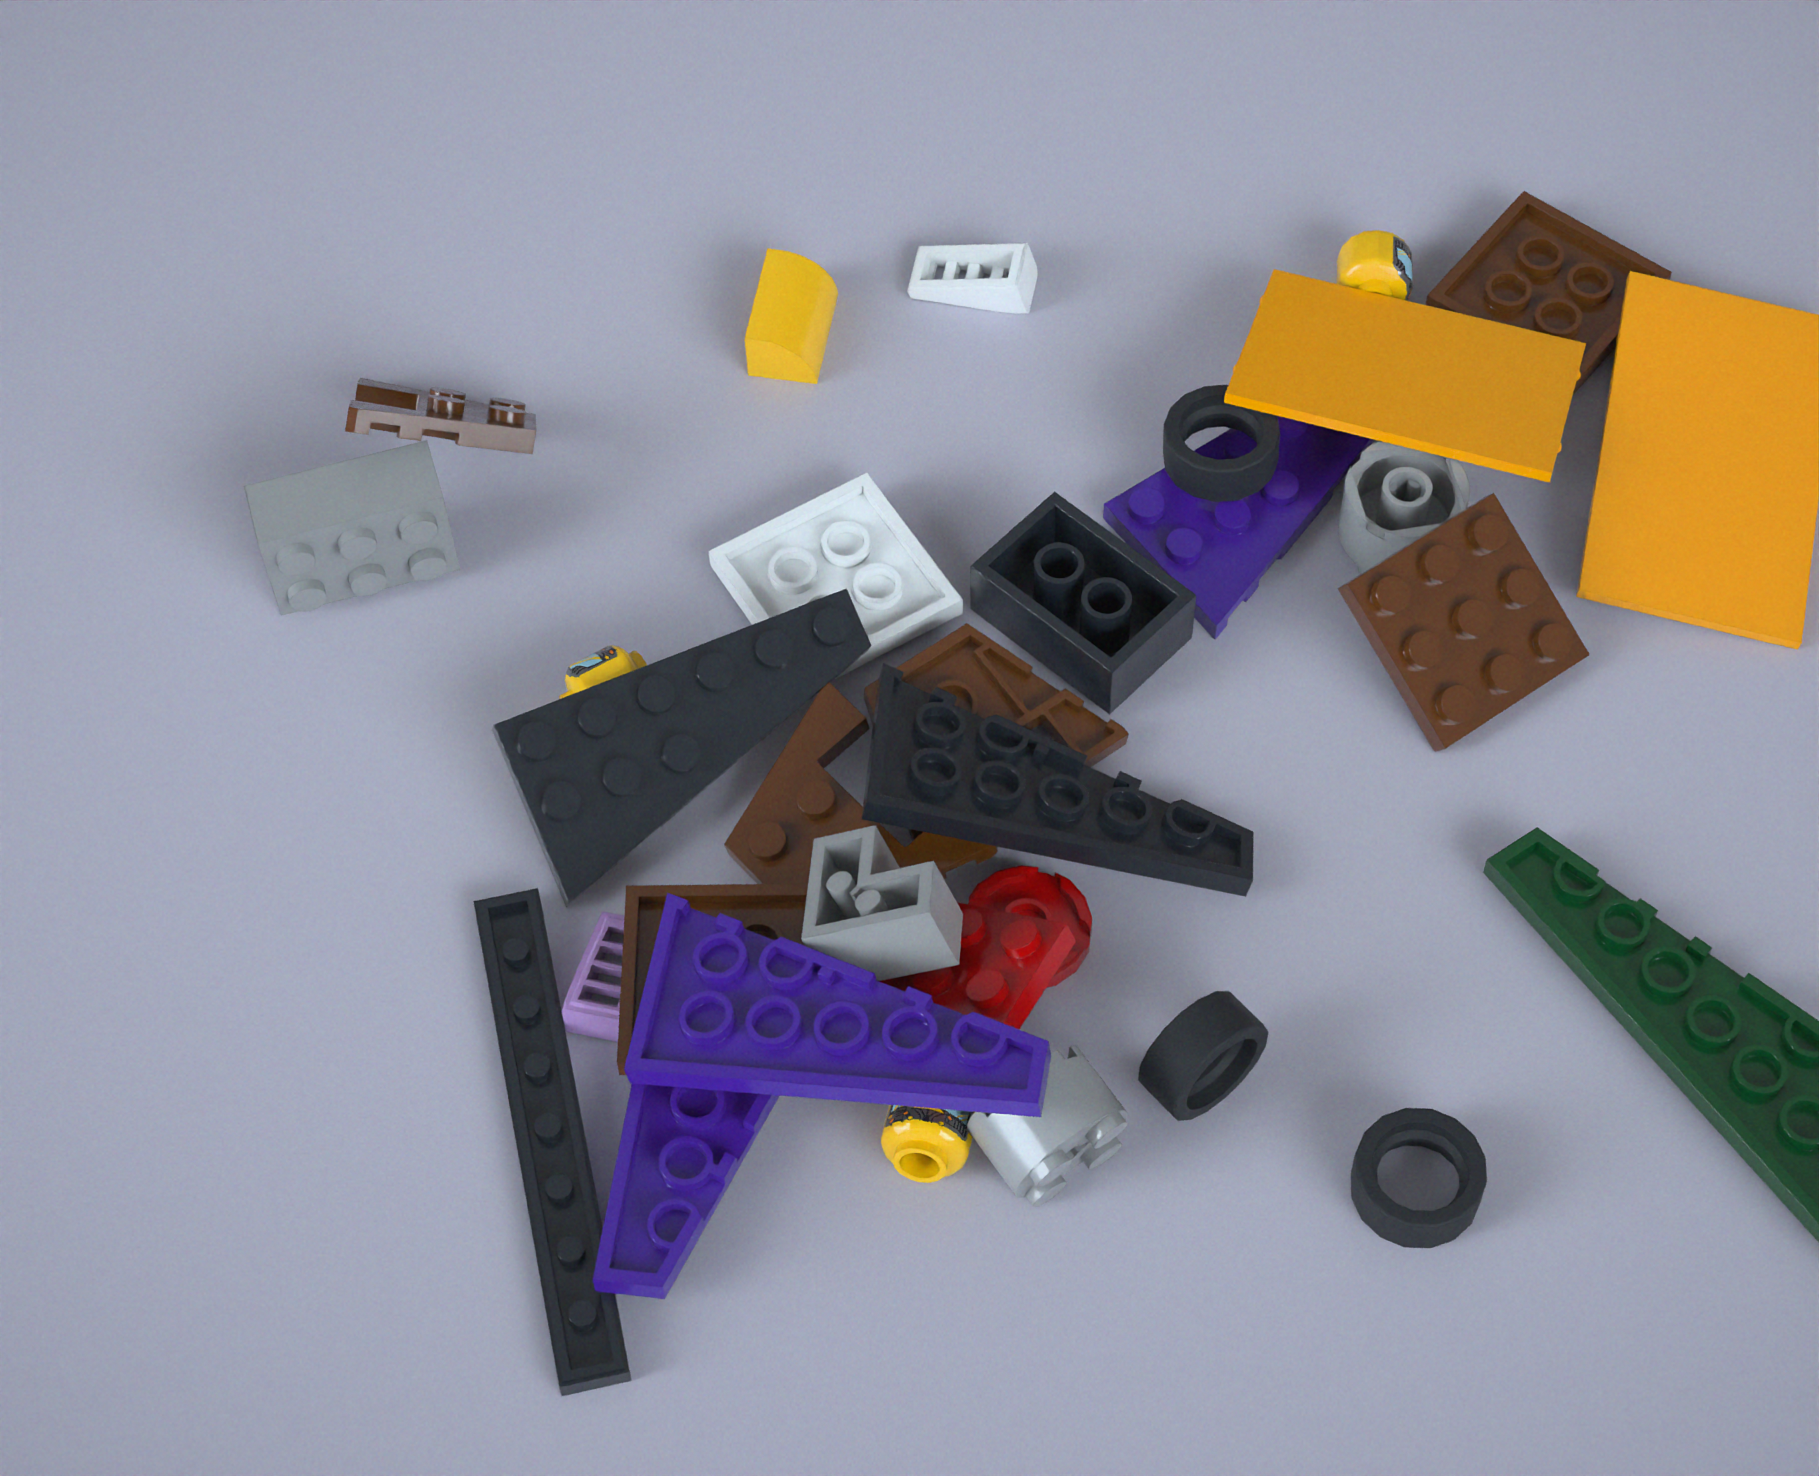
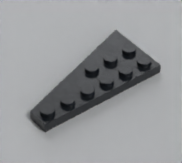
(642, 746)
(1026, 793)

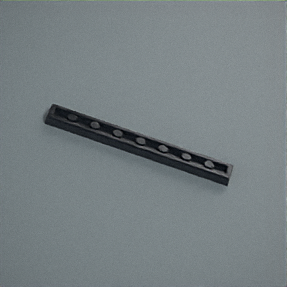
(550, 1142)

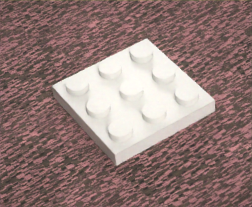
(835, 544)

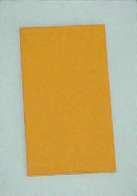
(1707, 463)

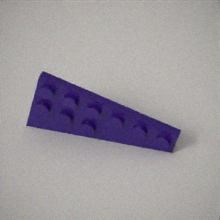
(1230, 545)
(798, 1023)
(668, 1180)

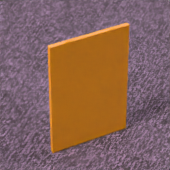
(1408, 374)

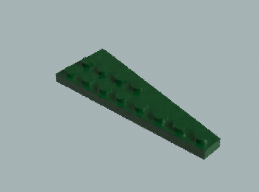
(1718, 1036)

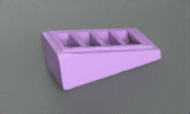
(580, 1012)

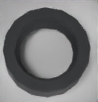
(1210, 477)
(1202, 1055)
(1438, 1133)

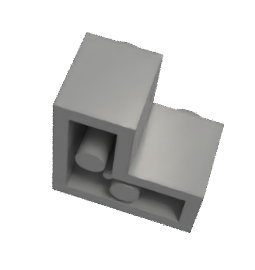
(875, 911)

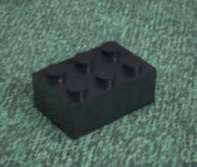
(1082, 602)

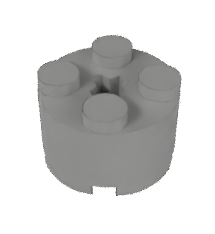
(1395, 499)
(1075, 1127)

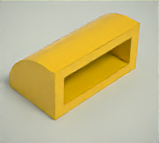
(790, 318)

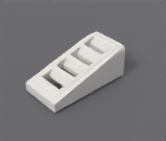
(993, 293)

